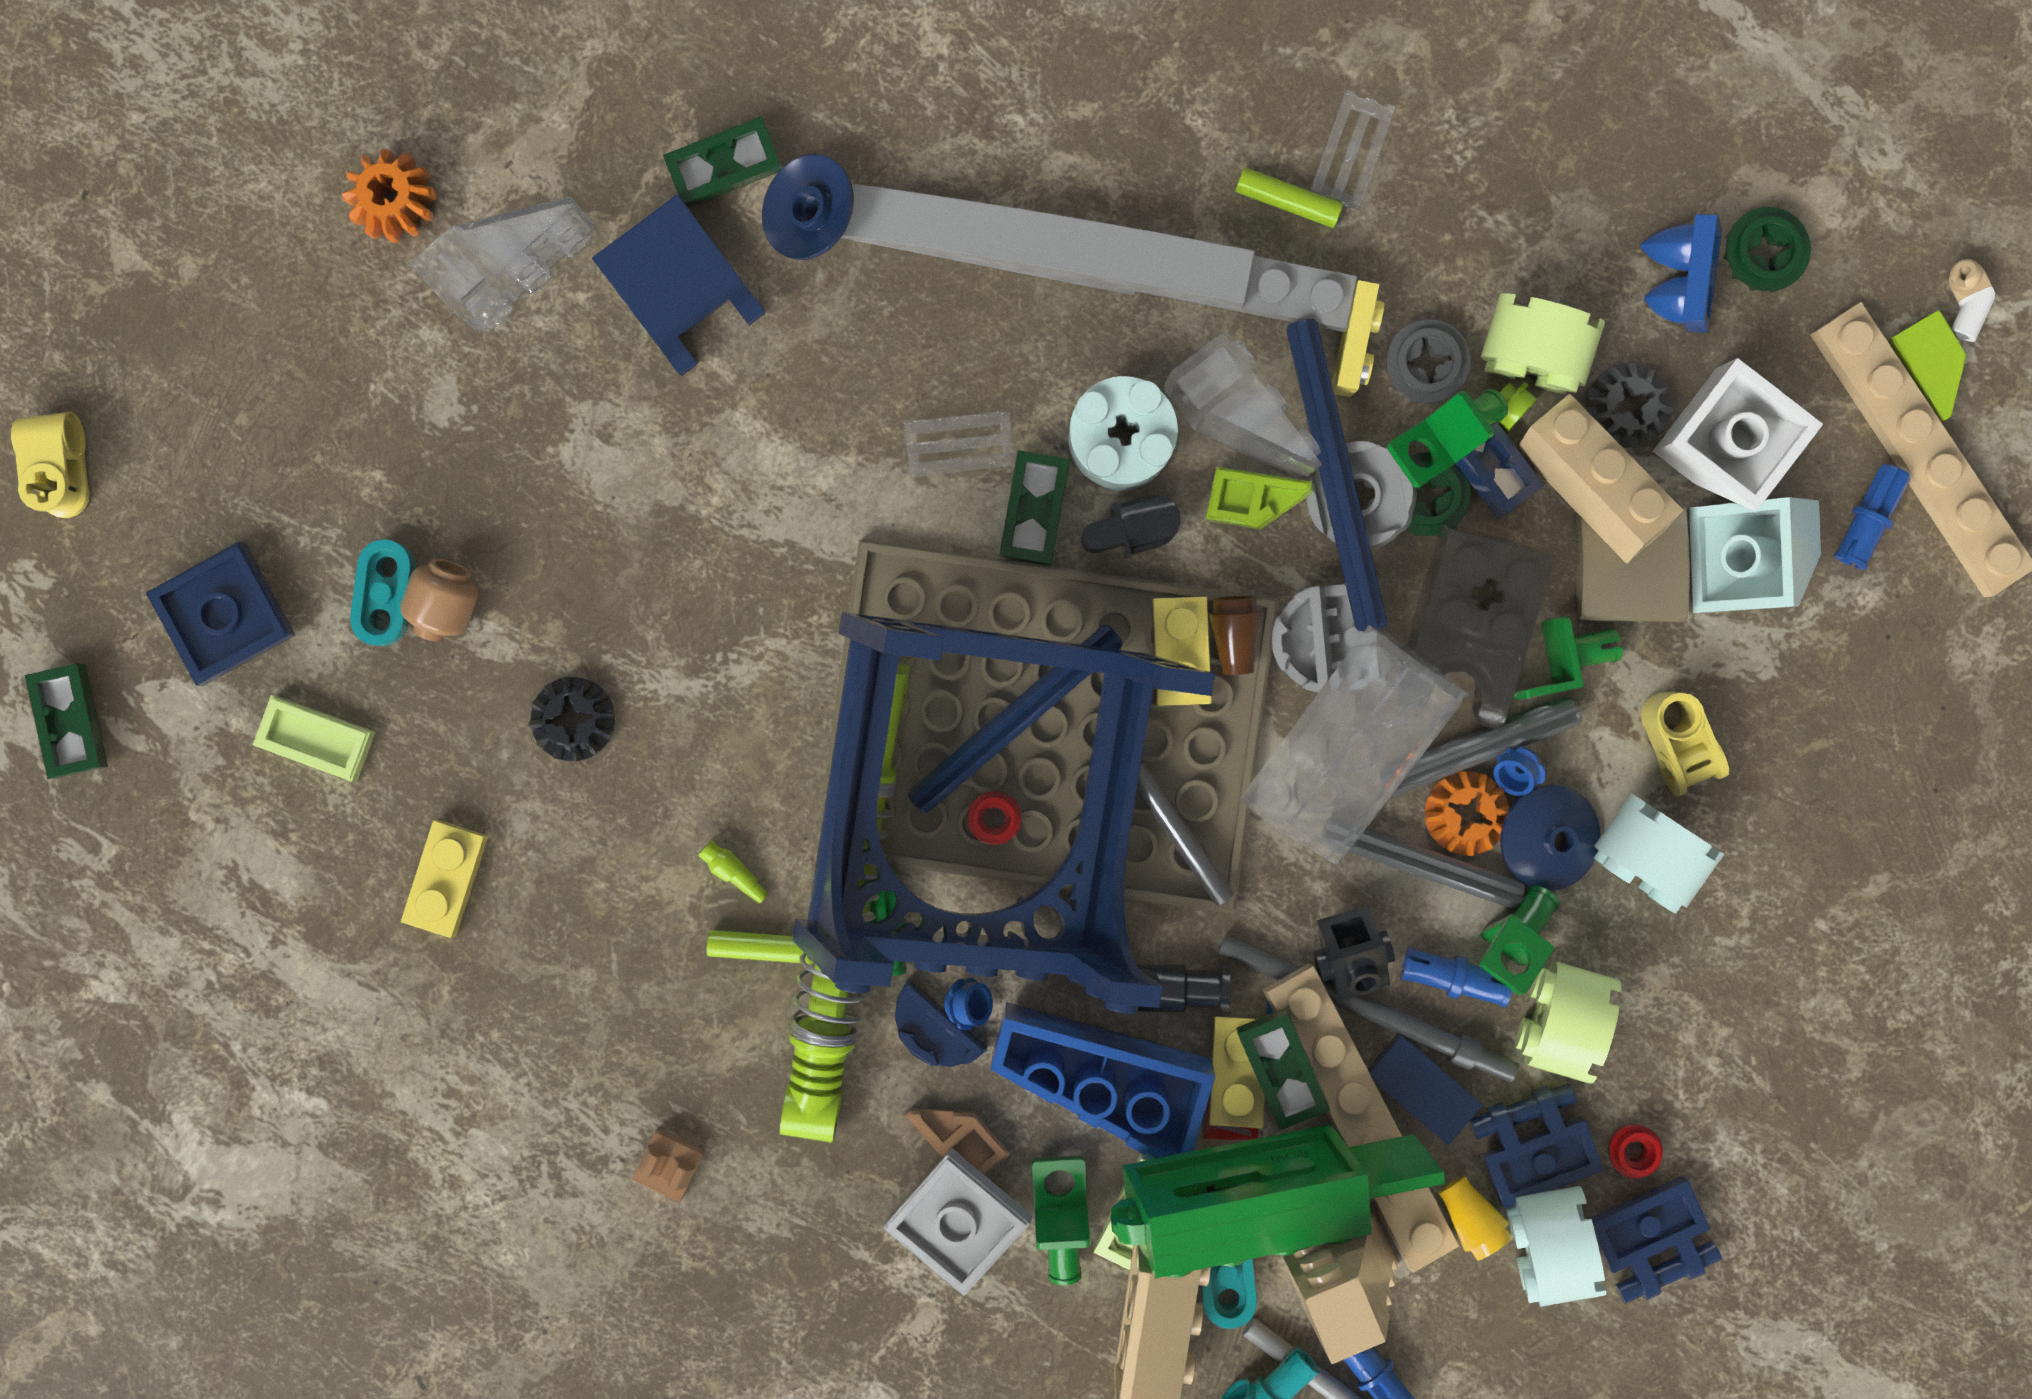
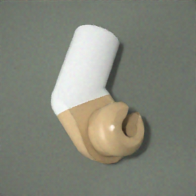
(1974, 297)

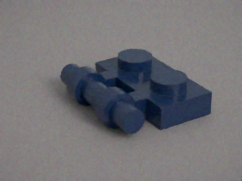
(1542, 1160)
(1650, 1225)

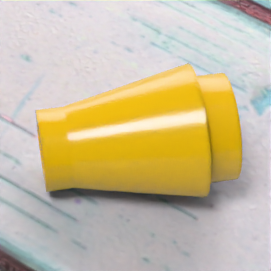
(1475, 1219)

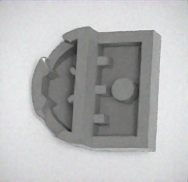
(1314, 635)

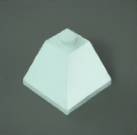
(1753, 556)

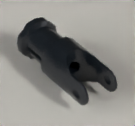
(1189, 987)

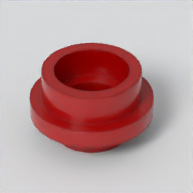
(990, 835)
(1649, 1157)

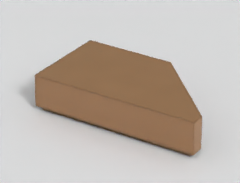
(963, 1132)

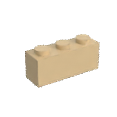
(1598, 478)

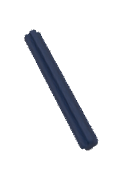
(1004, 727)

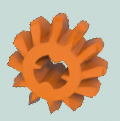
(390, 175)

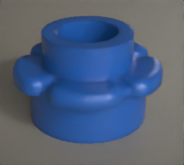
(1519, 771)
(968, 1003)

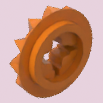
(1445, 823)

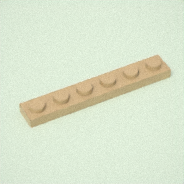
(1923, 449)
(1359, 1110)

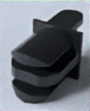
(1135, 526)

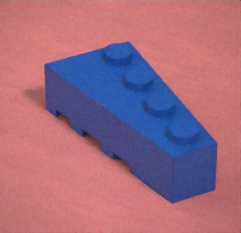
(1109, 1079)

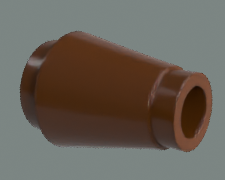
(1236, 632)

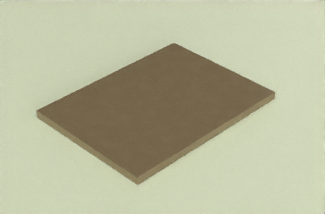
(1195, 752)

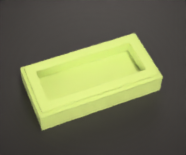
(314, 738)

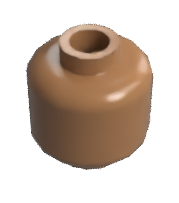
(439, 599)

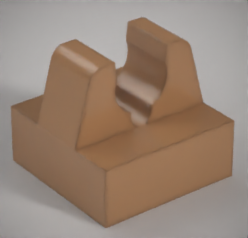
(668, 1165)

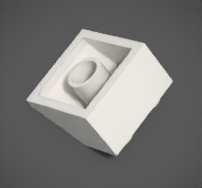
(1738, 435)

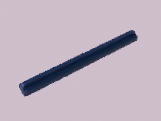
(1336, 475)

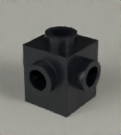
(1353, 953)

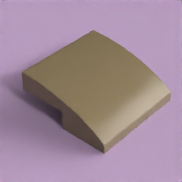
(1645, 589)

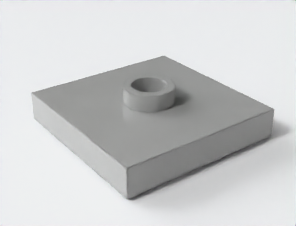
(957, 1221)

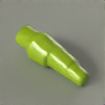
(728, 867)

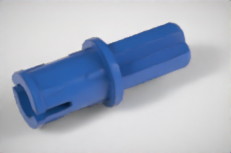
(1873, 516)
(1377, 1375)

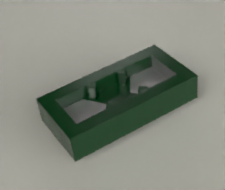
(723, 162)
(1034, 507)
(66, 721)
(1283, 1069)

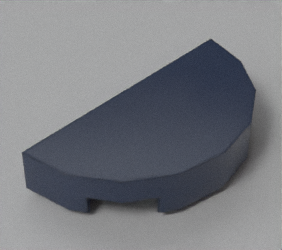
(930, 1033)

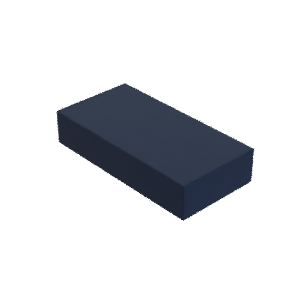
(1423, 1088)

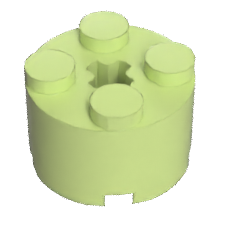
(1542, 341)
(1570, 1021)

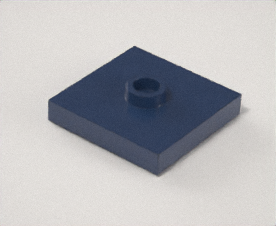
(220, 614)

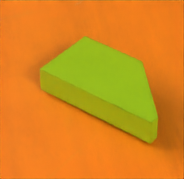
(1932, 360)
(1253, 498)

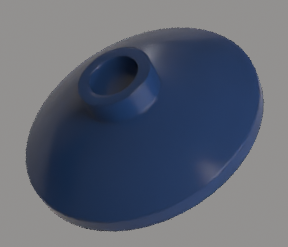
(793, 199)
(1530, 834)

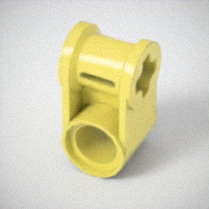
(51, 461)
(1687, 751)

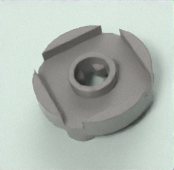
(1393, 501)

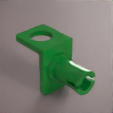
(1449, 433)
(1570, 653)
(1520, 940)
(1062, 1218)

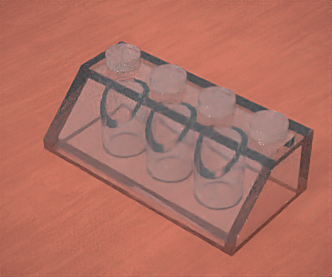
(1353, 745)

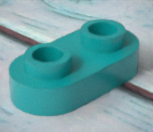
(376, 592)
(1241, 1280)

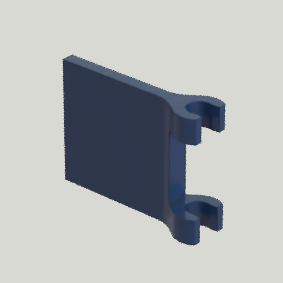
(673, 278)

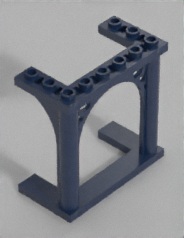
(1092, 934)

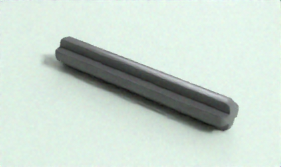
(1491, 743)
(1439, 868)

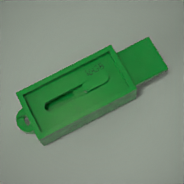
(1262, 1197)

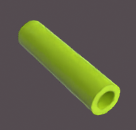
(1289, 197)
(753, 946)

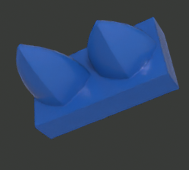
(1693, 250)

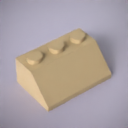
(1156, 1332)

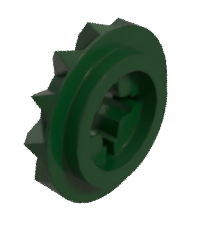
(1779, 230)
(1449, 507)

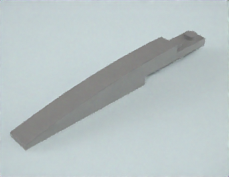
(1100, 255)

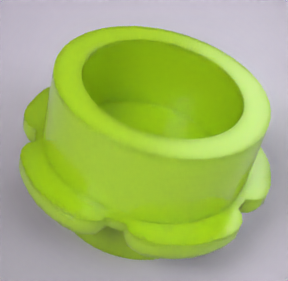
(1518, 403)

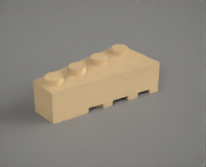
(1346, 1290)

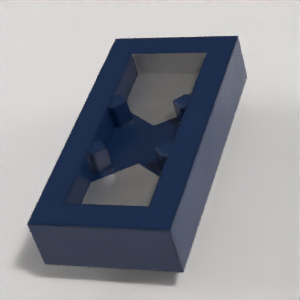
(1500, 473)

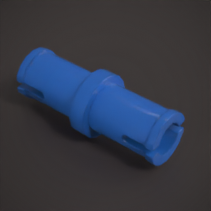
(1453, 976)

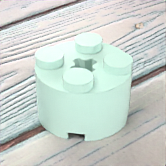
(1141, 409)
(1658, 852)
(1559, 1247)

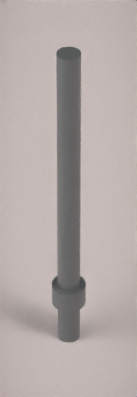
(1462, 1049)

